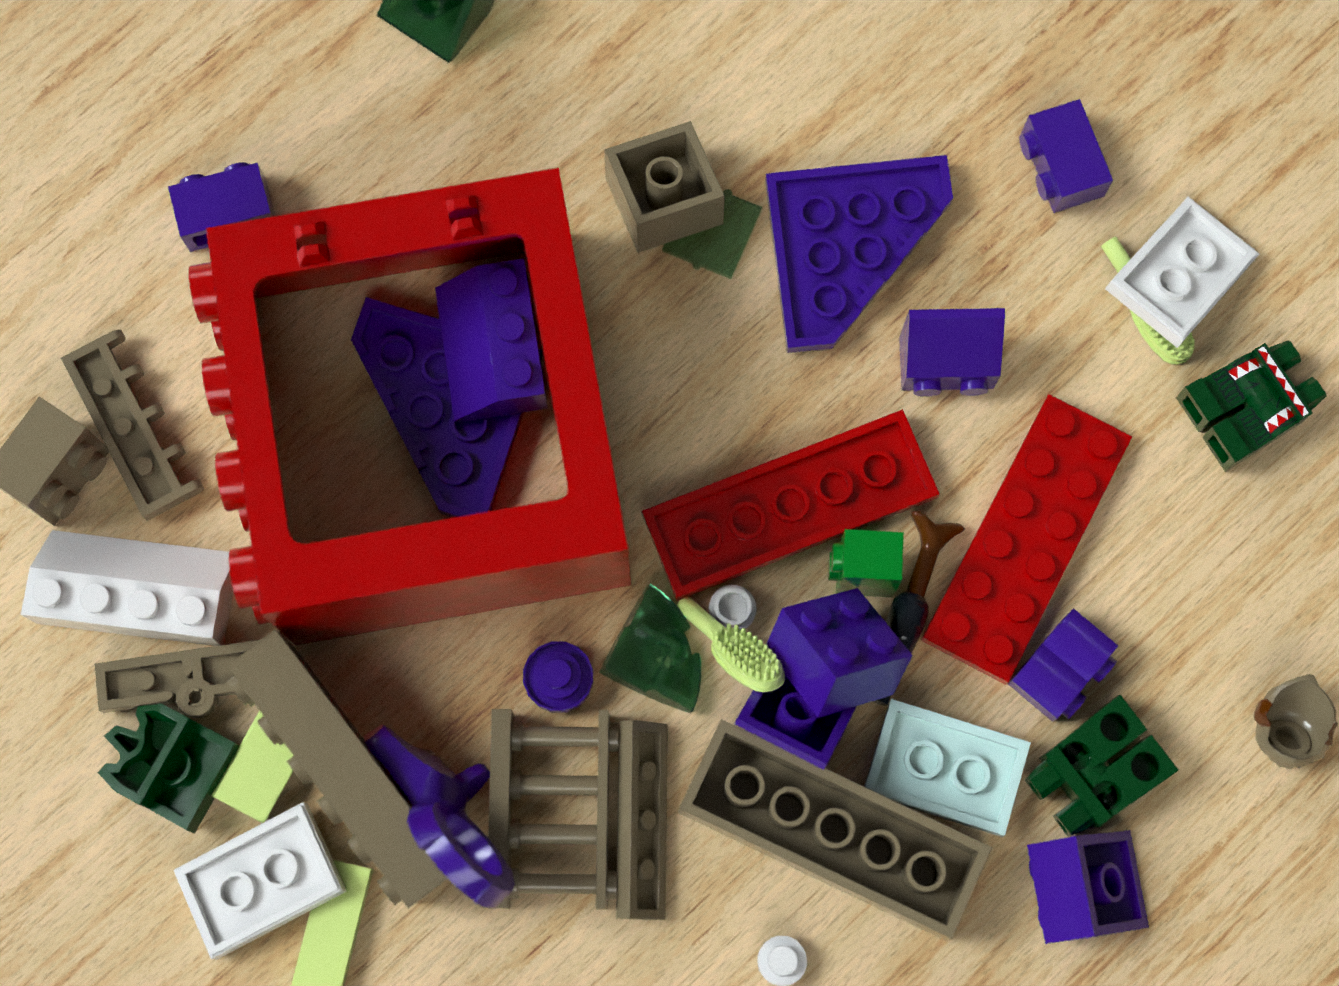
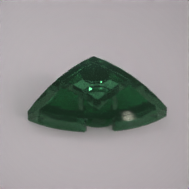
(655, 654)

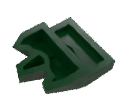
(168, 764)

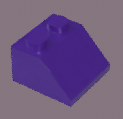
(951, 350)
(790, 724)
(1087, 886)

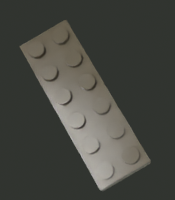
(338, 762)
(835, 830)

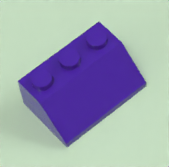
(491, 342)

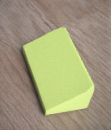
(255, 774)

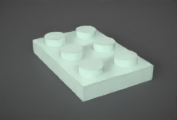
(947, 767)

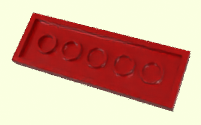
(789, 504)
(1026, 539)

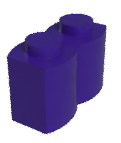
(1064, 666)

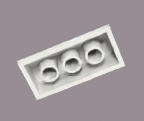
(130, 588)

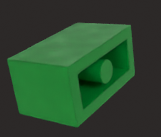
(867, 562)

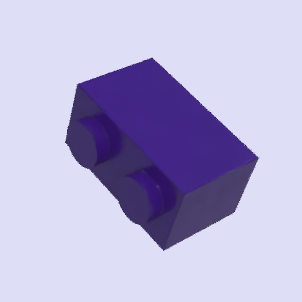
(1065, 156)
(219, 199)

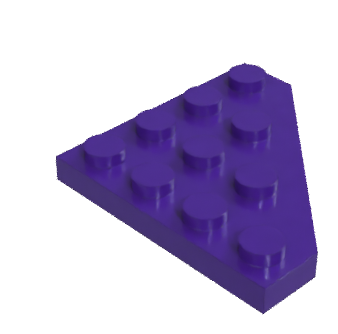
(845, 236)
(409, 370)

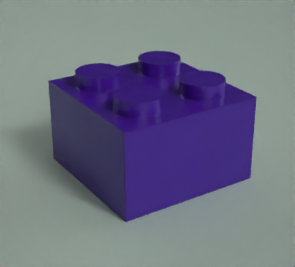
(838, 652)

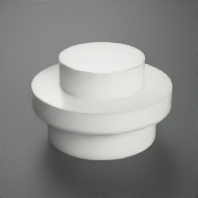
(733, 606)
(782, 960)

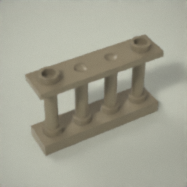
(511, 784)

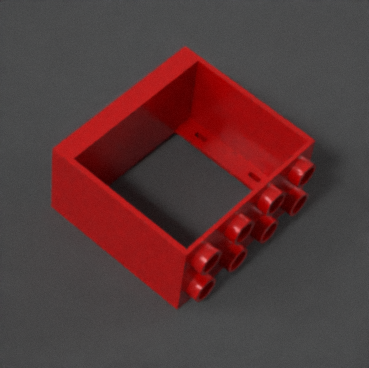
(432, 566)

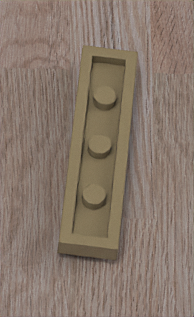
(641, 820)

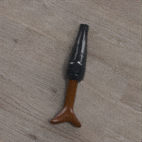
(910, 609)

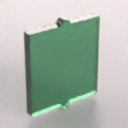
(721, 246)

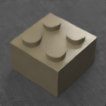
(664, 186)
(49, 461)

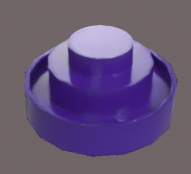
(558, 677)

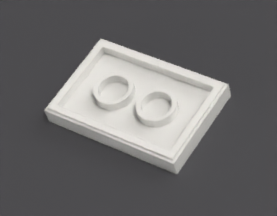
(1182, 271)
(259, 881)

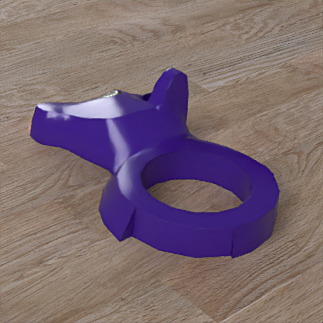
(440, 818)

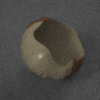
(1295, 722)

